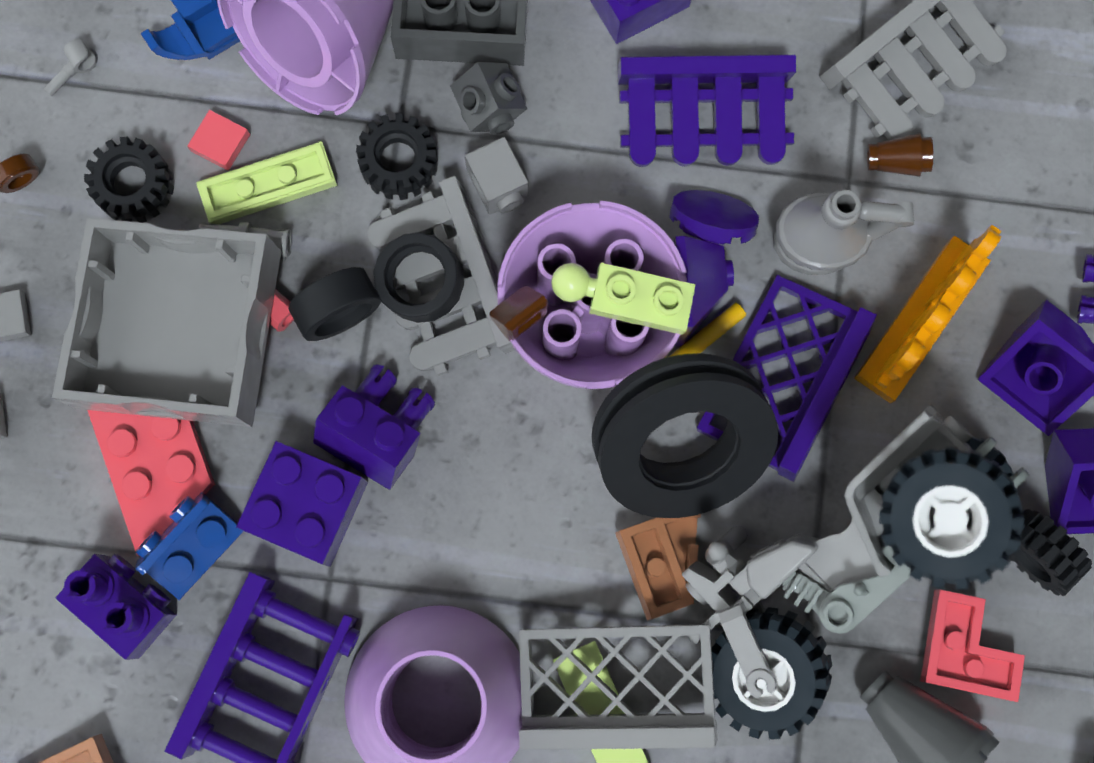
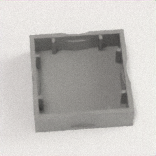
(168, 322)

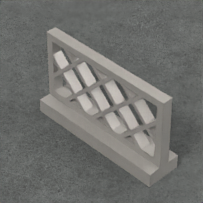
(616, 730)

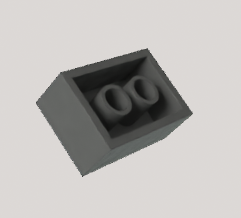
(460, 30)

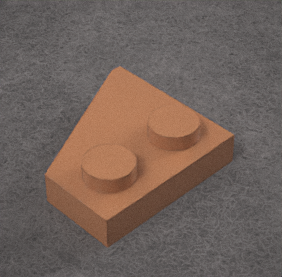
(656, 558)

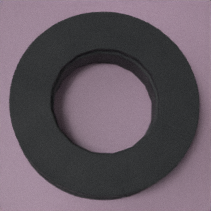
(667, 391)

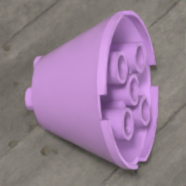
(569, 341)

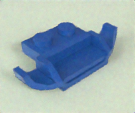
(195, 34)

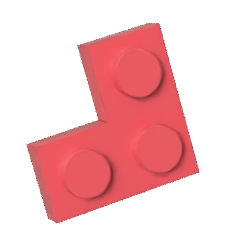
(954, 652)

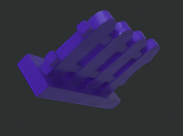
(726, 74)

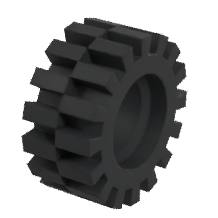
(392, 132)
(114, 160)
(1050, 554)

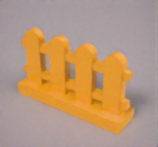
(926, 314)

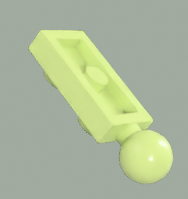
(628, 295)

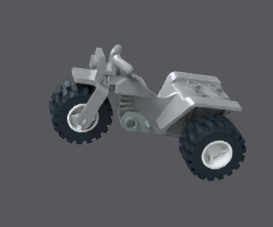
(919, 509)

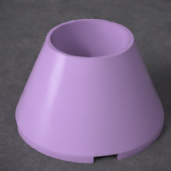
(310, 49)
(438, 632)

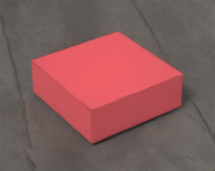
(218, 140)

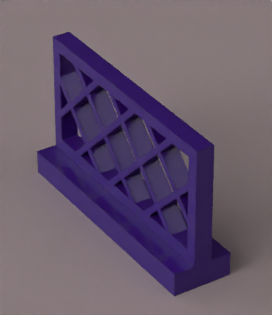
(826, 382)

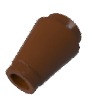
(902, 155)

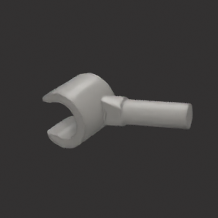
(80, 61)

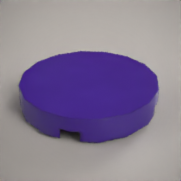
(714, 216)

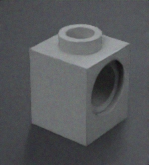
(497, 177)

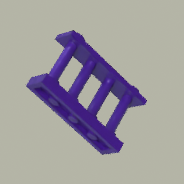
(237, 644)

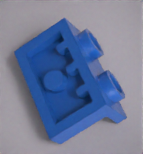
(188, 545)

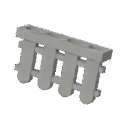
(904, 70)
(478, 289)

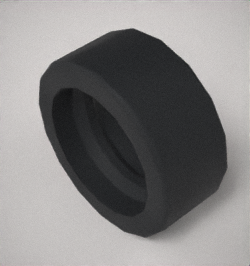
(394, 254)
(334, 304)

